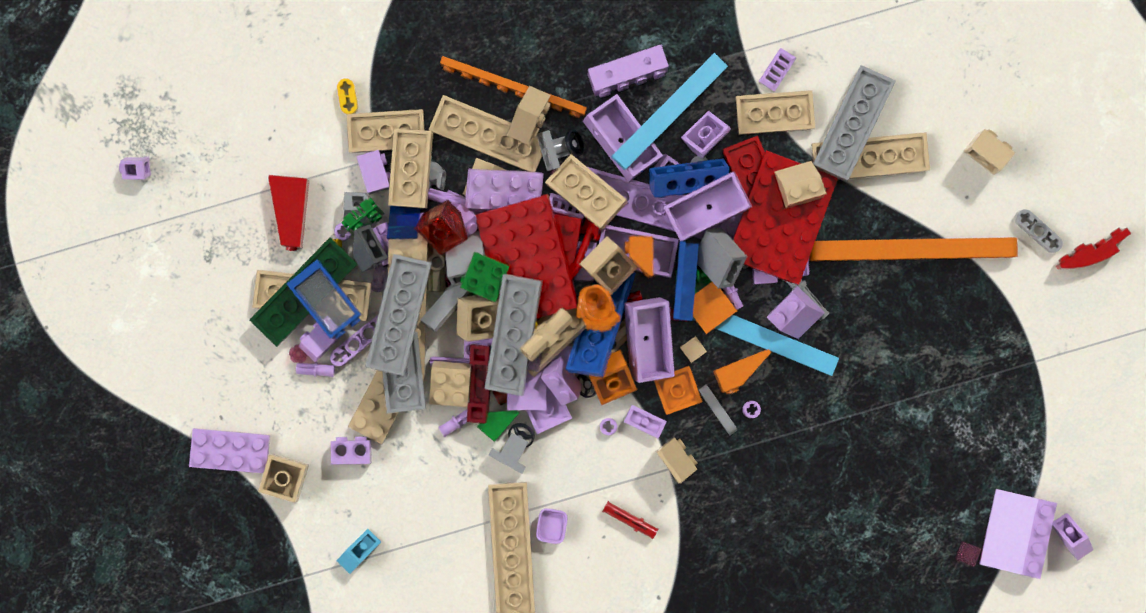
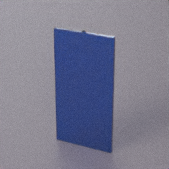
(403, 222)

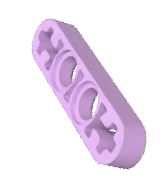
(363, 343)

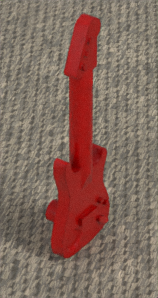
(590, 229)

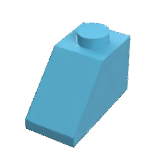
(358, 551)

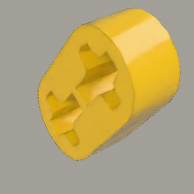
(343, 97)

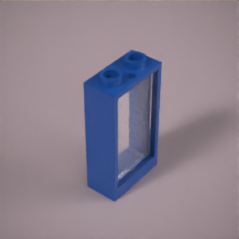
(325, 300)

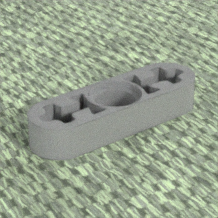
(1031, 217)
(717, 410)

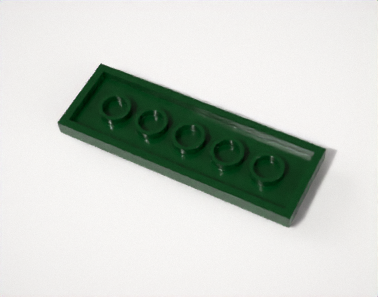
(284, 310)

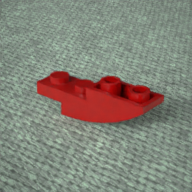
(1088, 255)

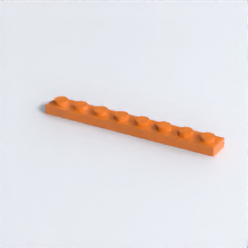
(505, 84)

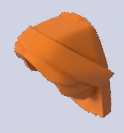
(597, 308)

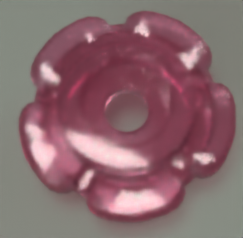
(293, 354)

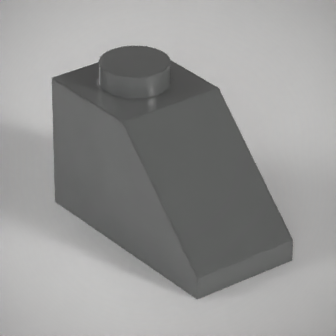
(367, 249)

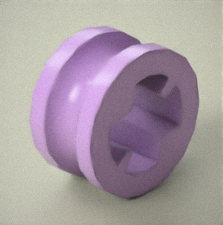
(339, 227)
(756, 413)
(612, 422)

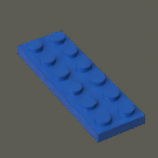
(593, 348)

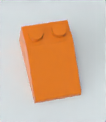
(736, 373)

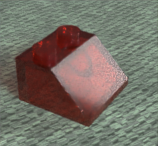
(442, 227)

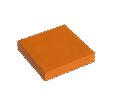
(711, 307)
(678, 391)

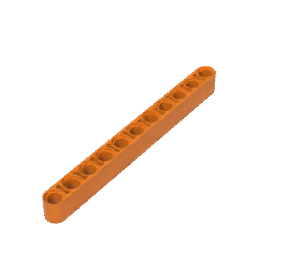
(914, 249)

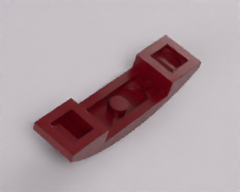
(479, 396)

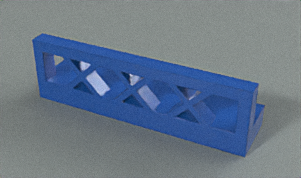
(685, 281)

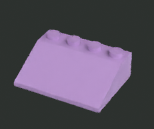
(1018, 533)

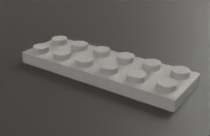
(854, 123)
(398, 315)
(512, 329)

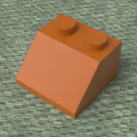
(641, 253)
(616, 380)

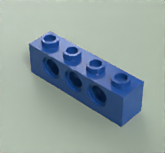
(680, 173)

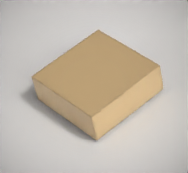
(693, 349)

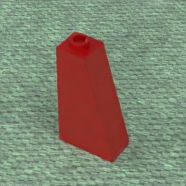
(290, 207)

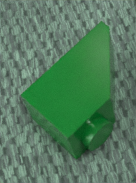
(497, 423)

